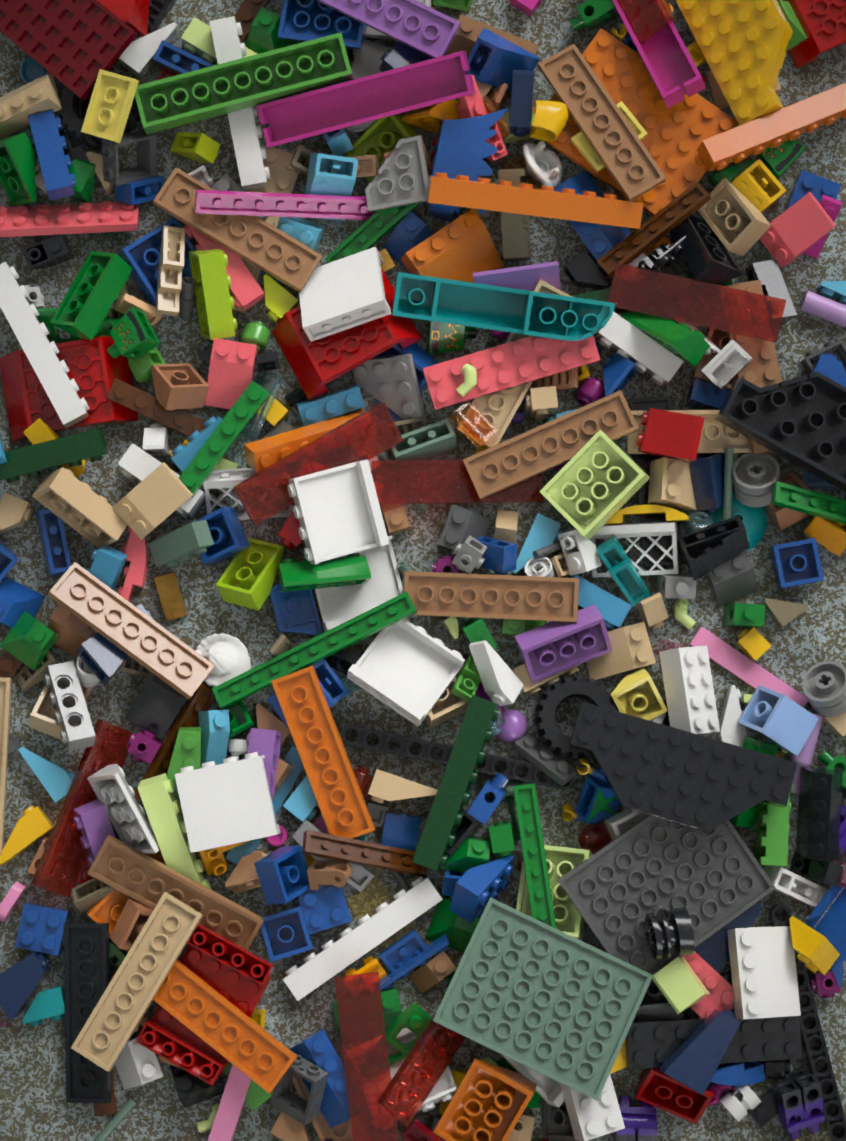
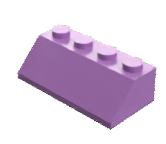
(521, 277)
(563, 644)

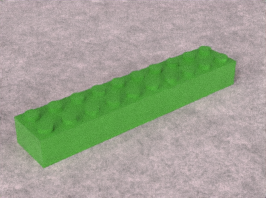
(243, 83)

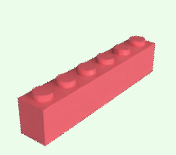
(244, 287)

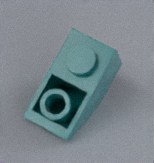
(45, 1005)

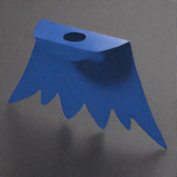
(463, 145)
(832, 925)

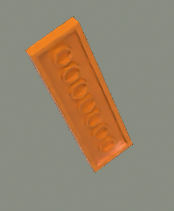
(323, 754)
(224, 1027)

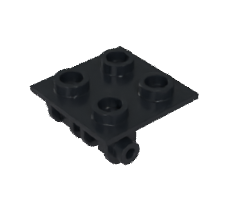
(661, 256)

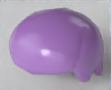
(514, 727)

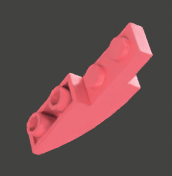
(472, 107)
(137, 571)

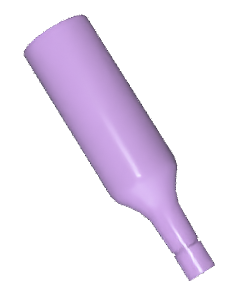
(824, 308)
(806, 754)

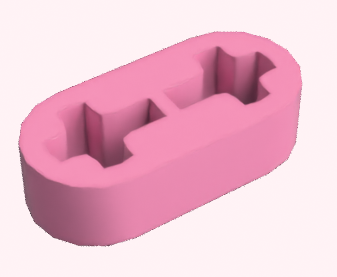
(11, 900)

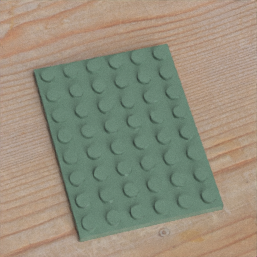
(543, 998)

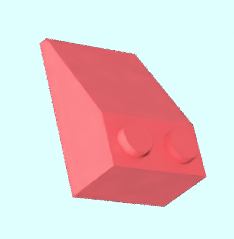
(797, 230)
(229, 372)

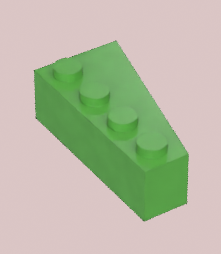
(185, 753)
(772, 834)

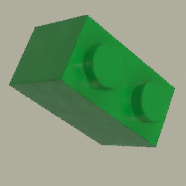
(502, 837)

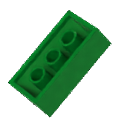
(92, 294)
(674, 337)
(326, 574)

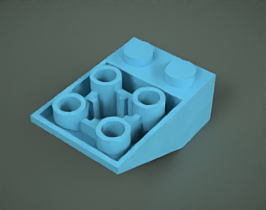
(331, 175)
(301, 230)

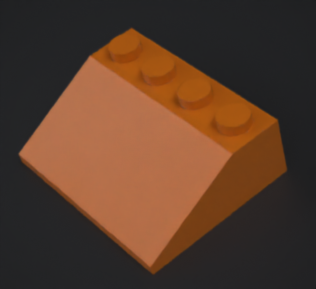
(455, 251)
(485, 1104)

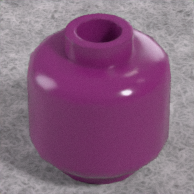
(590, 391)

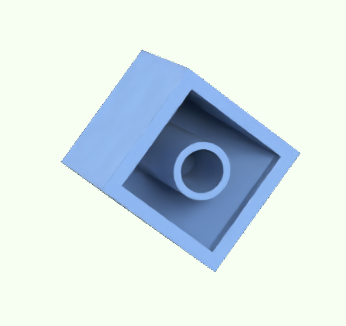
(778, 720)

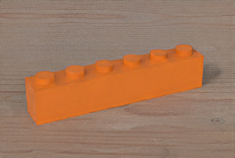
(269, 450)

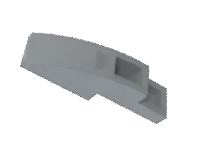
(360, 874)

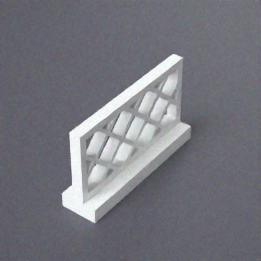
(225, 481)
(642, 530)

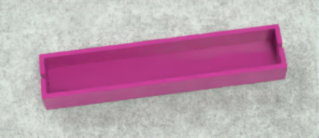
(667, 62)
(366, 99)

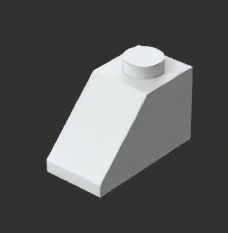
(156, 440)

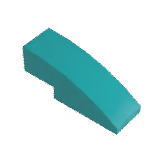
(623, 571)

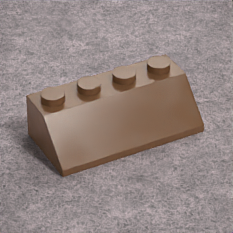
(470, 31)

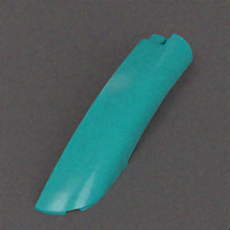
(499, 308)

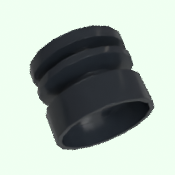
(665, 934)

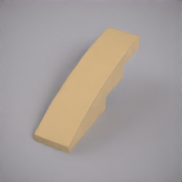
(170, 270)

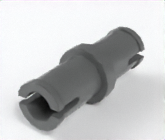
(187, 298)

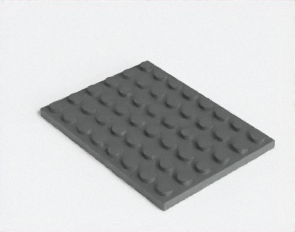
(664, 869)

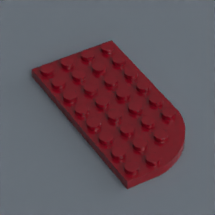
(67, 37)

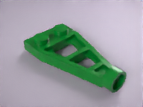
(47, 314)
(416, 1021)

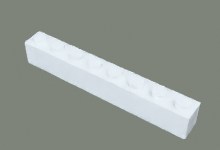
(242, 122)
(39, 350)
(363, 938)

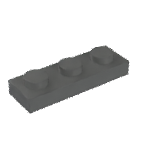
(545, 759)

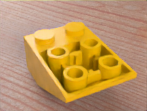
(759, 186)

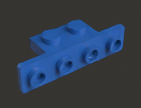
(407, 954)

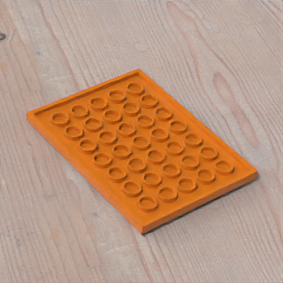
(672, 132)

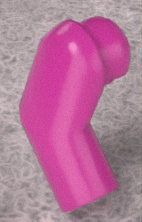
(718, 1090)

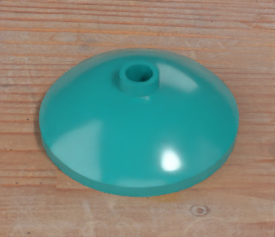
(753, 519)

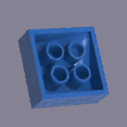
(144, 259)

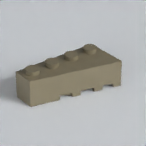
(514, 227)

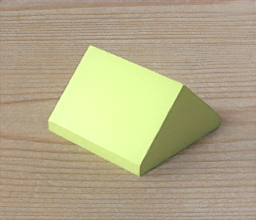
(680, 985)

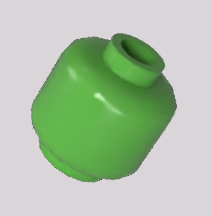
(256, 334)

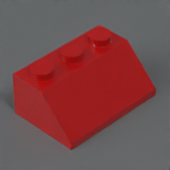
(672, 1095)

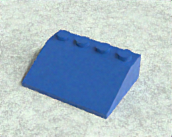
(312, 20)

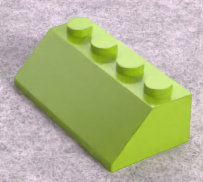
(212, 293)

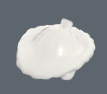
(542, 164)
(227, 655)

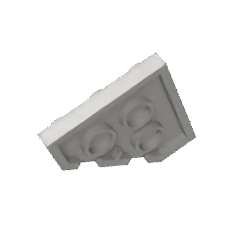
(401, 178)
(393, 382)

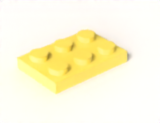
(109, 106)
(588, 152)

